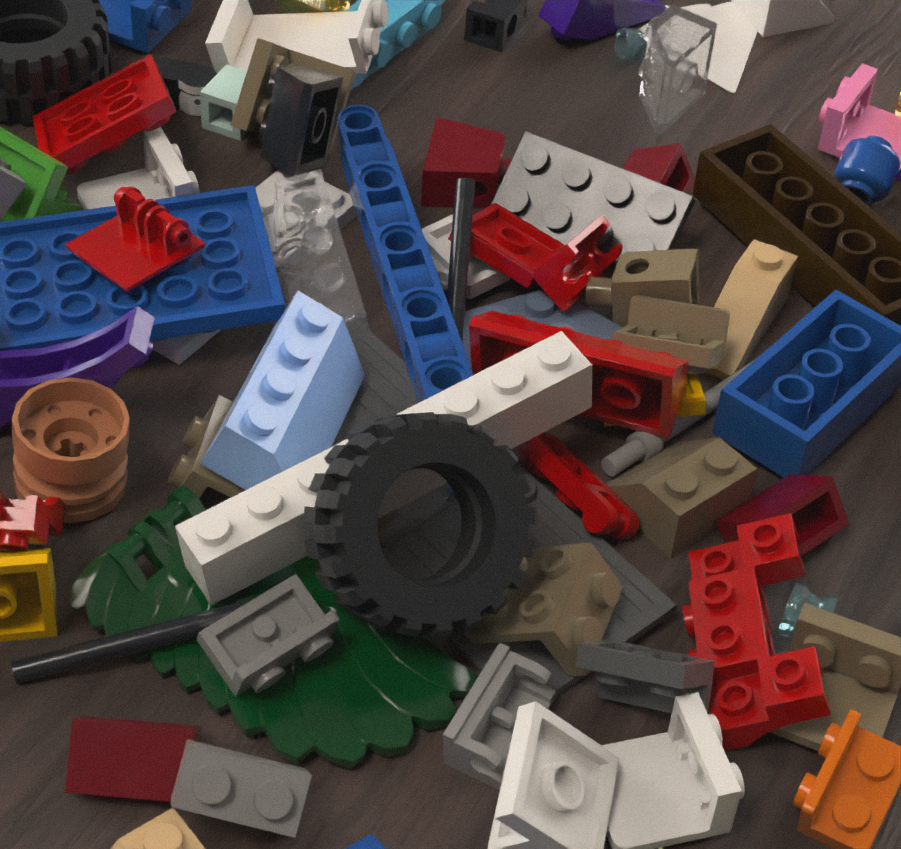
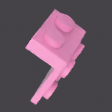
(852, 117)

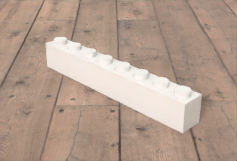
(264, 524)

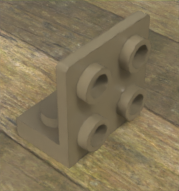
(266, 57)
(858, 669)

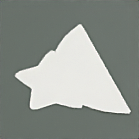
(731, 42)

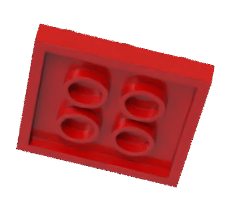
(105, 114)

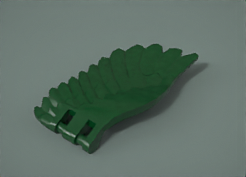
(338, 704)

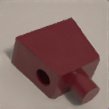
(462, 152)

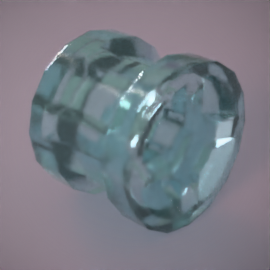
(799, 596)

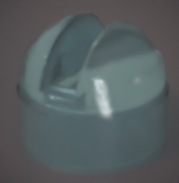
(629, 45)

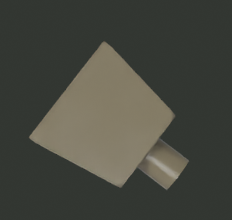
(647, 273)

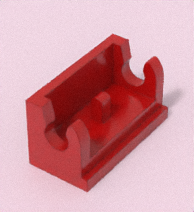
(571, 268)

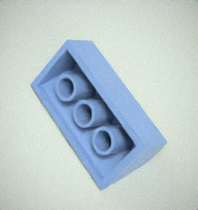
(290, 397)

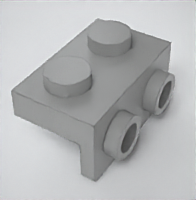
(268, 634)

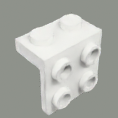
(161, 178)
(674, 783)

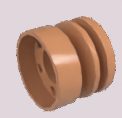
(71, 446)

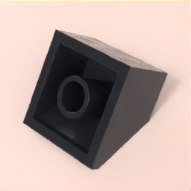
(299, 118)

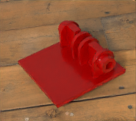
(136, 241)

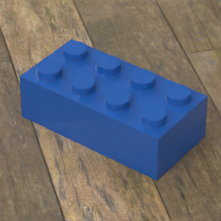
(812, 386)

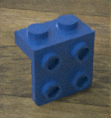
(143, 22)

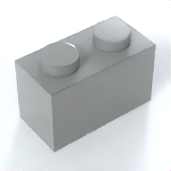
(240, 788)

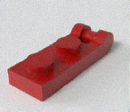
(580, 487)

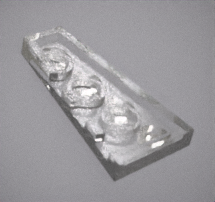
(311, 249)

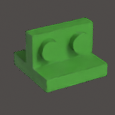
(43, 180)

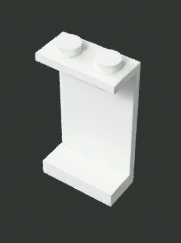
(335, 37)

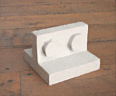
(553, 786)

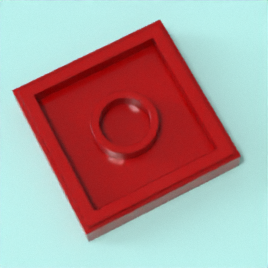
(510, 243)

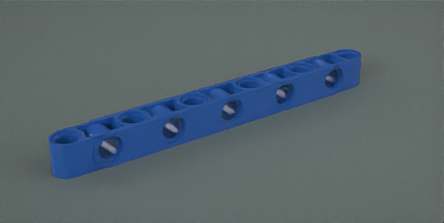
(400, 256)

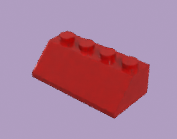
(628, 383)

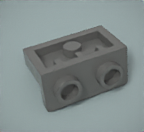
(645, 674)

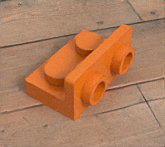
(853, 788)

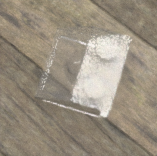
(675, 65)

